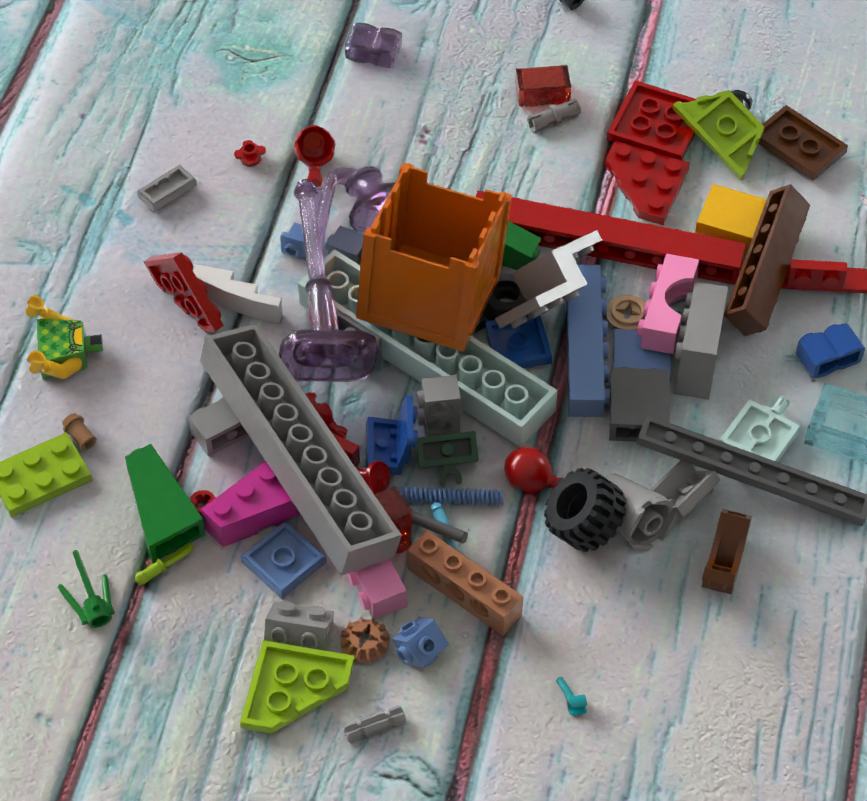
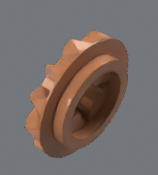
(371, 650)

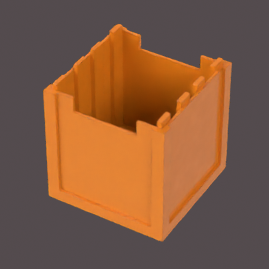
(432, 259)

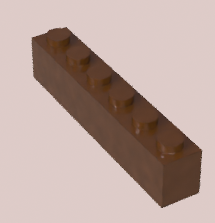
(767, 260)

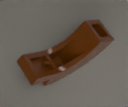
(726, 551)

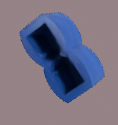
(830, 350)

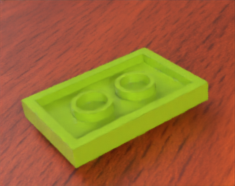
(41, 474)

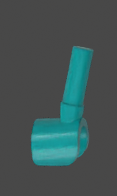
(575, 704)

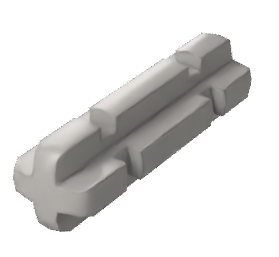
(374, 724)

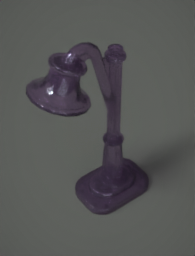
(323, 350)

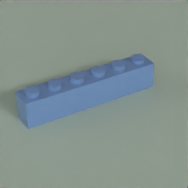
(586, 347)

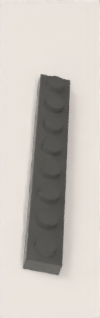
(753, 470)

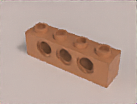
(465, 582)

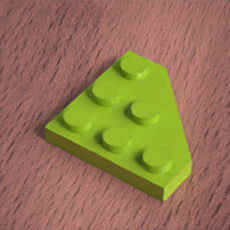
(292, 683)

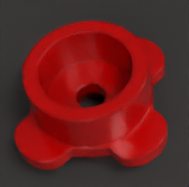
(250, 153)

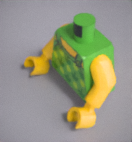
(60, 342)

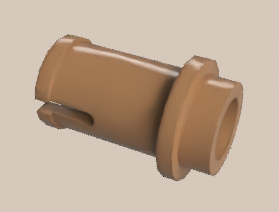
(75, 426)

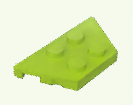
(724, 127)

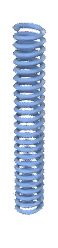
(451, 496)

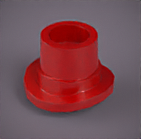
(376, 476)

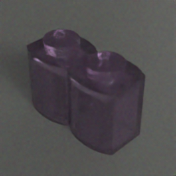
(373, 45)

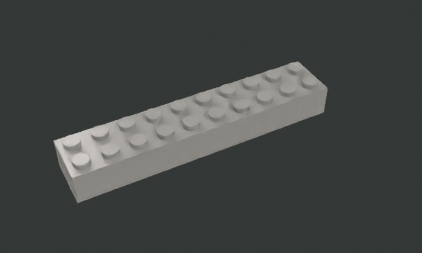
(300, 449)

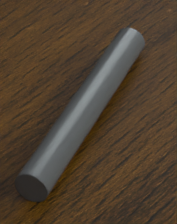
(439, 527)

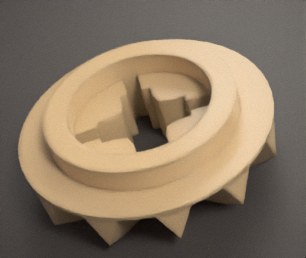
(619, 306)

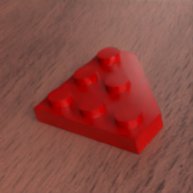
(647, 179)
(176, 275)

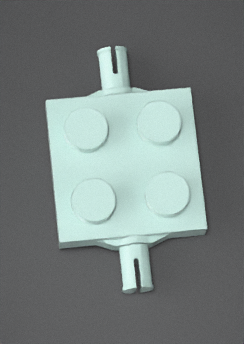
(762, 429)

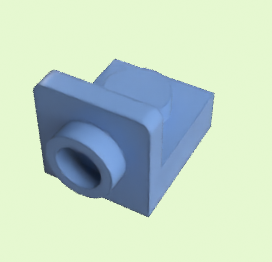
(293, 242)

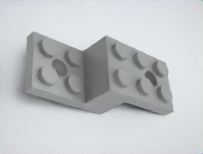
(549, 280)

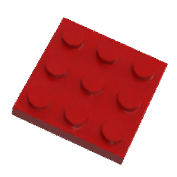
(651, 123)

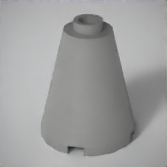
(646, 515)

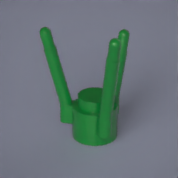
(96, 611)

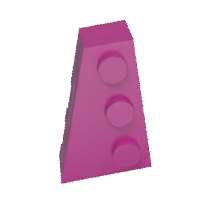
(247, 507)

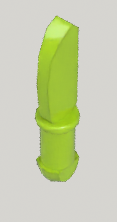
(160, 565)

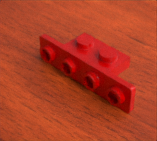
(825, 276)

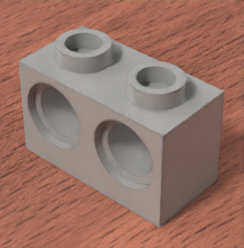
(439, 405)

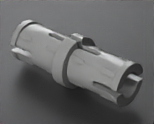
(554, 114)

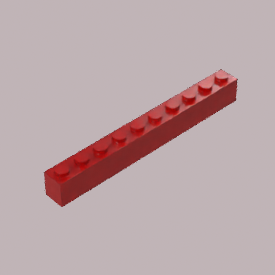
(628, 240)

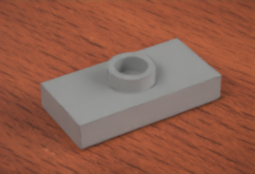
(166, 188)

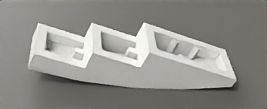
(238, 295)

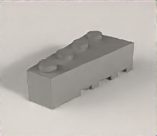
(700, 339)

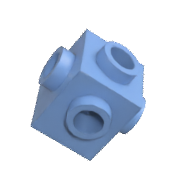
(419, 642)

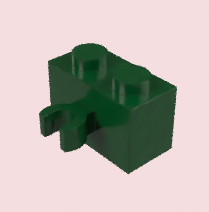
(447, 452)

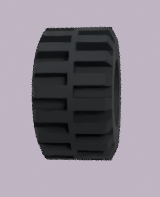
(585, 509)

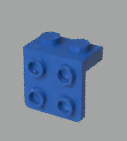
(392, 439)

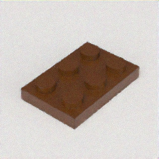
(801, 142)

